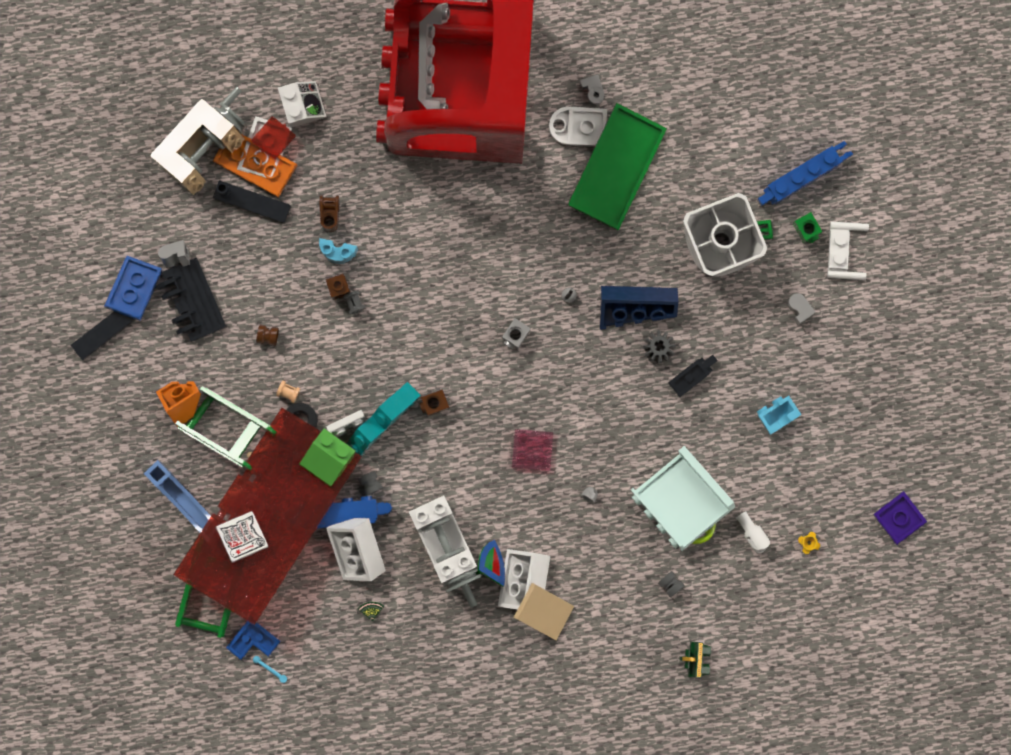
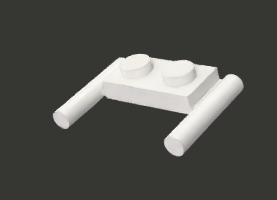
(839, 250)

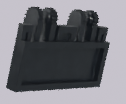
(195, 300)

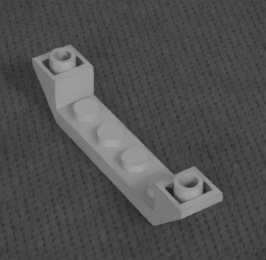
(438, 15)

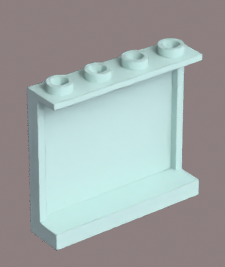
(683, 500)

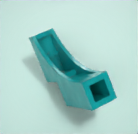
(383, 418)

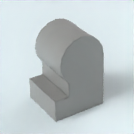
(594, 89)
(174, 253)
(801, 307)

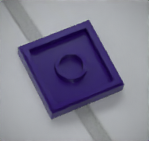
(900, 518)

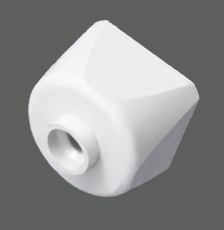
(736, 220)

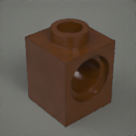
(337, 286)
(443, 404)

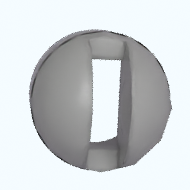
(571, 299)
(589, 494)

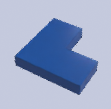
(252, 635)

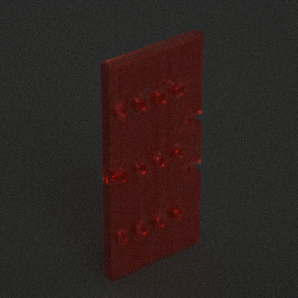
(287, 509)

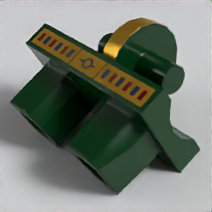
(694, 657)

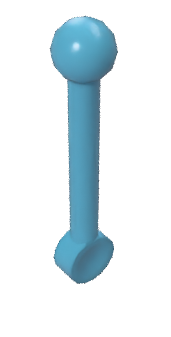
(256, 659)

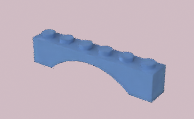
(178, 495)

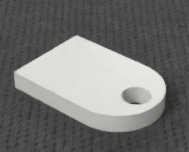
(581, 125)

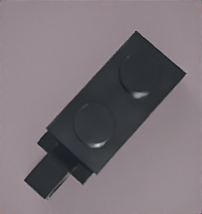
(692, 375)

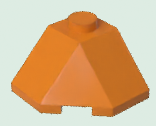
(180, 400)

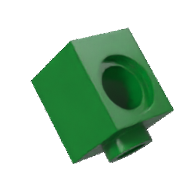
(809, 220)

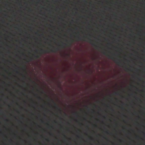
(532, 449)

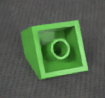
(327, 457)

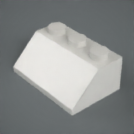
(356, 549)
(520, 571)

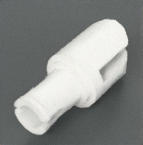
(753, 533)

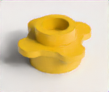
(814, 543)

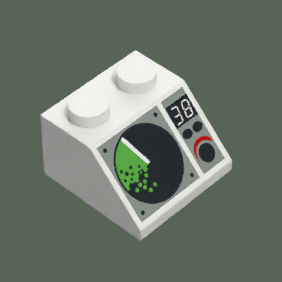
(301, 103)

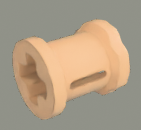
(288, 391)

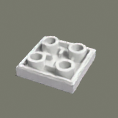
(339, 427)

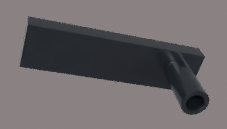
(251, 201)

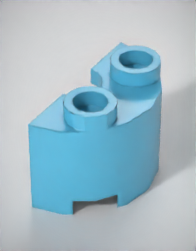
(335, 254)
(779, 414)

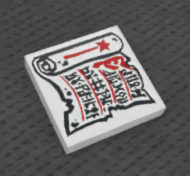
(242, 537)

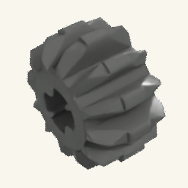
(652, 348)

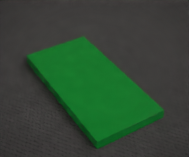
(617, 166)

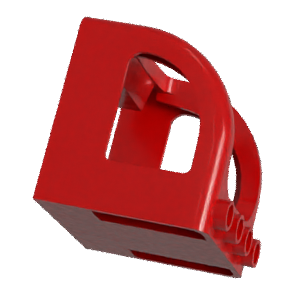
(480, 82)

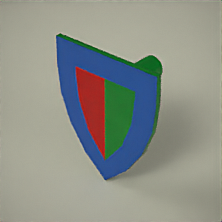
(491, 563)

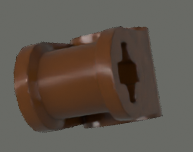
(329, 209)

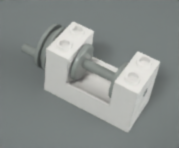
(446, 546)

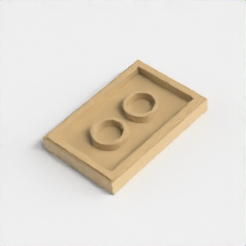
(543, 611)

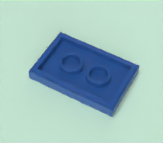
(133, 288)

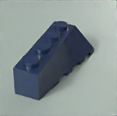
(636, 304)

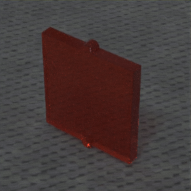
(273, 138)

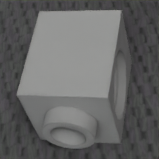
(518, 326)

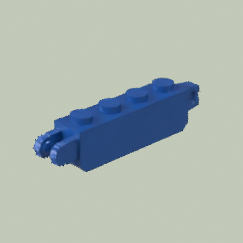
(804, 175)
(352, 509)

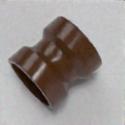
(268, 336)

